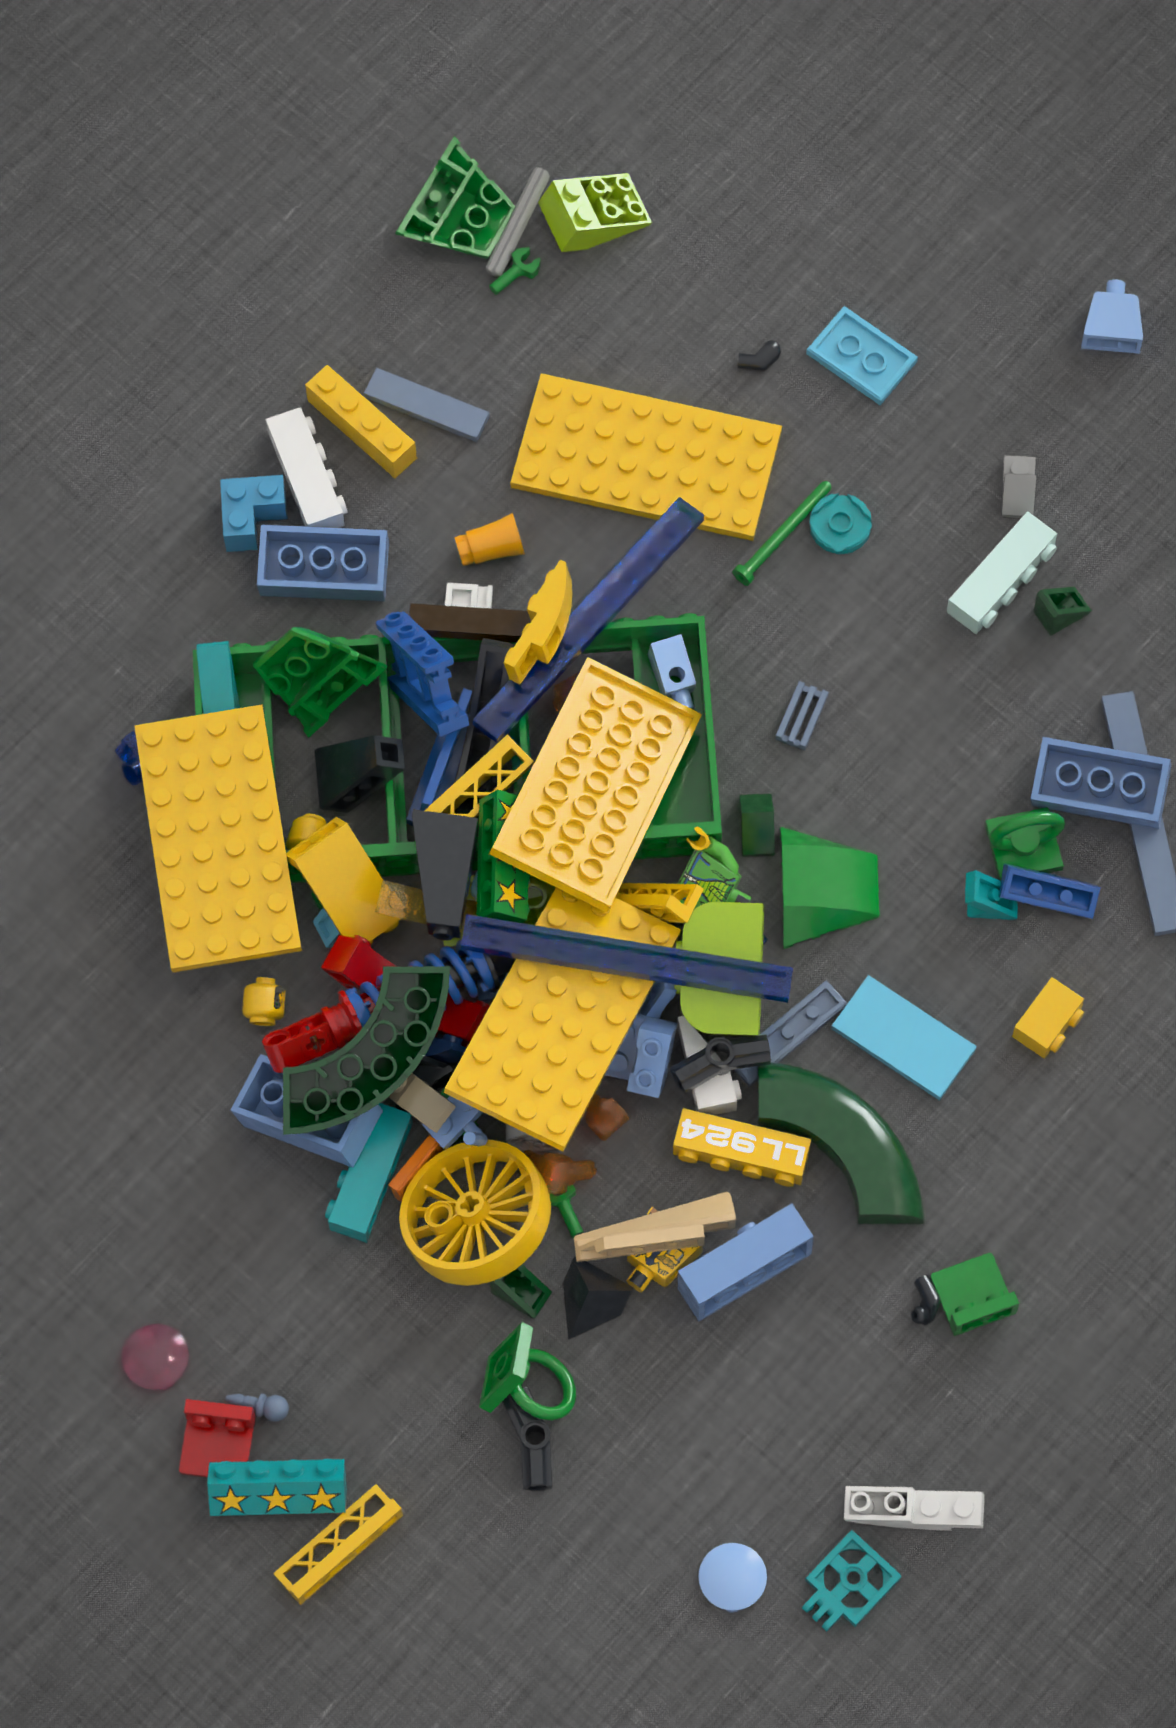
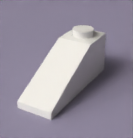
(717, 1094)

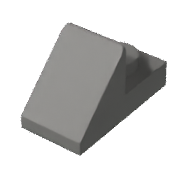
(1018, 486)

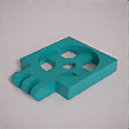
(831, 1601)

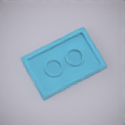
(862, 355)

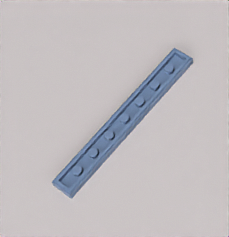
(1149, 843)

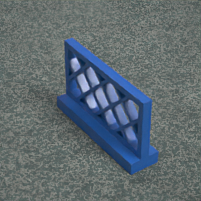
(442, 764)

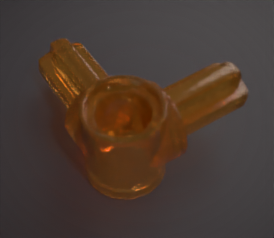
(605, 1116)
(560, 1170)

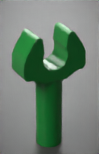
(517, 269)
(563, 1204)

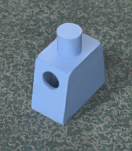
(1113, 321)
(670, 659)

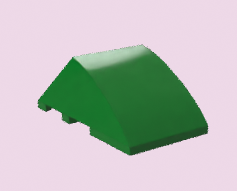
(458, 207)
(314, 674)
(825, 886)

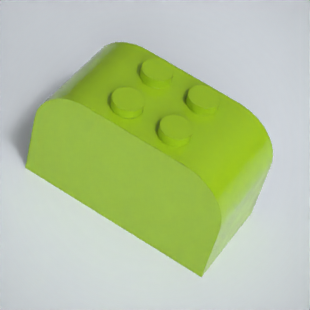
(726, 931)

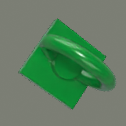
(1026, 840)
(508, 1369)

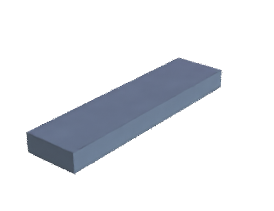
(426, 405)
(798, 1025)

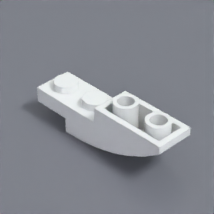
(913, 1508)

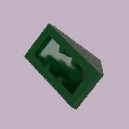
(1059, 608)
(757, 825)
(522, 1291)

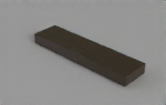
(470, 622)

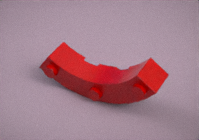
(355, 962)

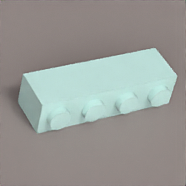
(1002, 572)

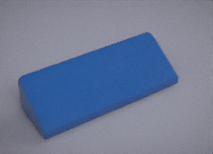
(1049, 891)

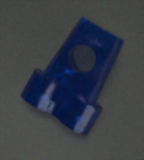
(128, 753)

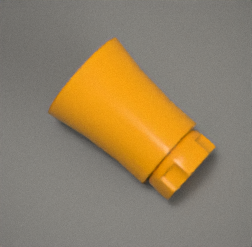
(490, 542)

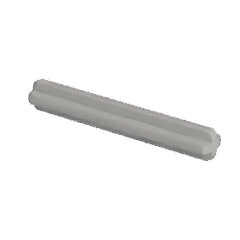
(517, 222)

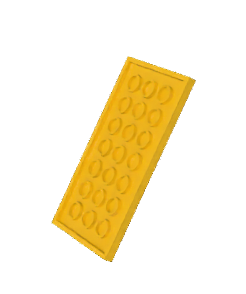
(645, 454)
(596, 785)
(217, 838)
(556, 1027)

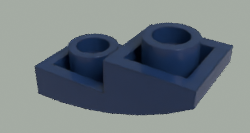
(447, 1049)

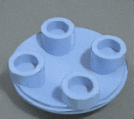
(732, 1576)

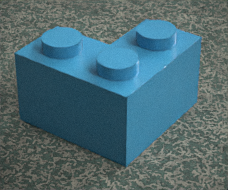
(245, 503)

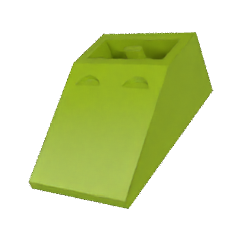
(592, 210)

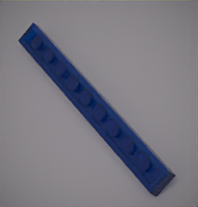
(592, 617)
(627, 958)

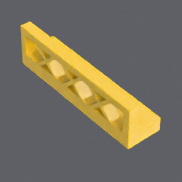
(477, 775)
(662, 899)
(344, 1549)

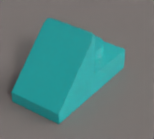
(983, 898)

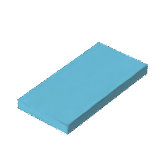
(904, 1037)

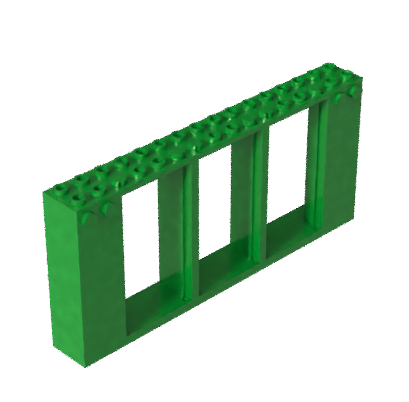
(686, 804)

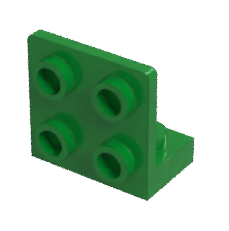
(974, 1294)

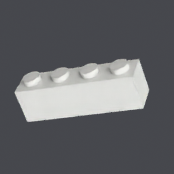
(305, 471)

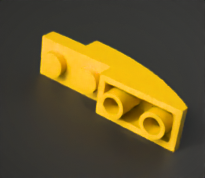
(549, 617)

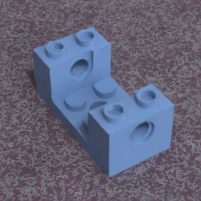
(645, 1055)

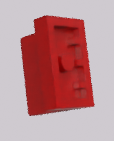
(215, 1435)

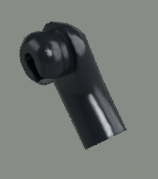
(762, 359)
(930, 1302)

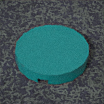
(840, 523)

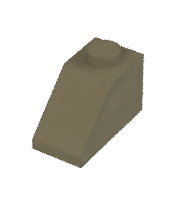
(423, 1102)

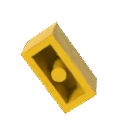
(1048, 1018)

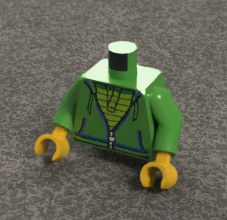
(714, 870)

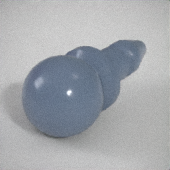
(273, 1407)

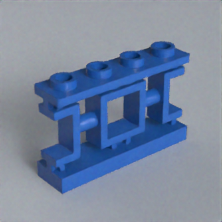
(422, 673)

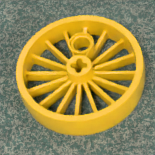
(475, 1213)

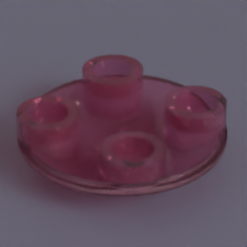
(155, 1356)

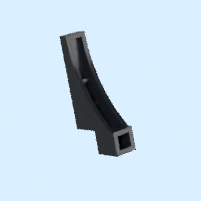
(489, 680)

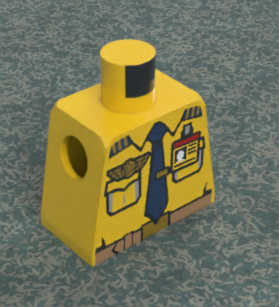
(660, 1265)

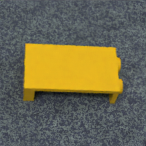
(343, 880)

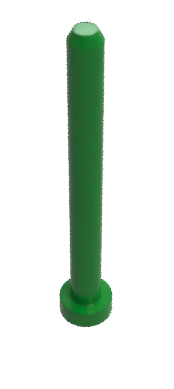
(744, 573)

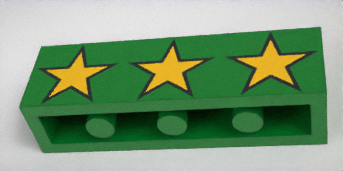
(500, 886)

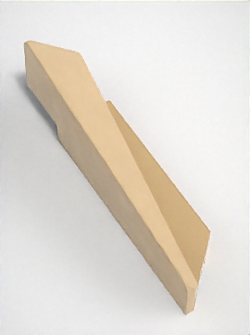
(659, 1231)

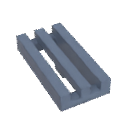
(810, 692)

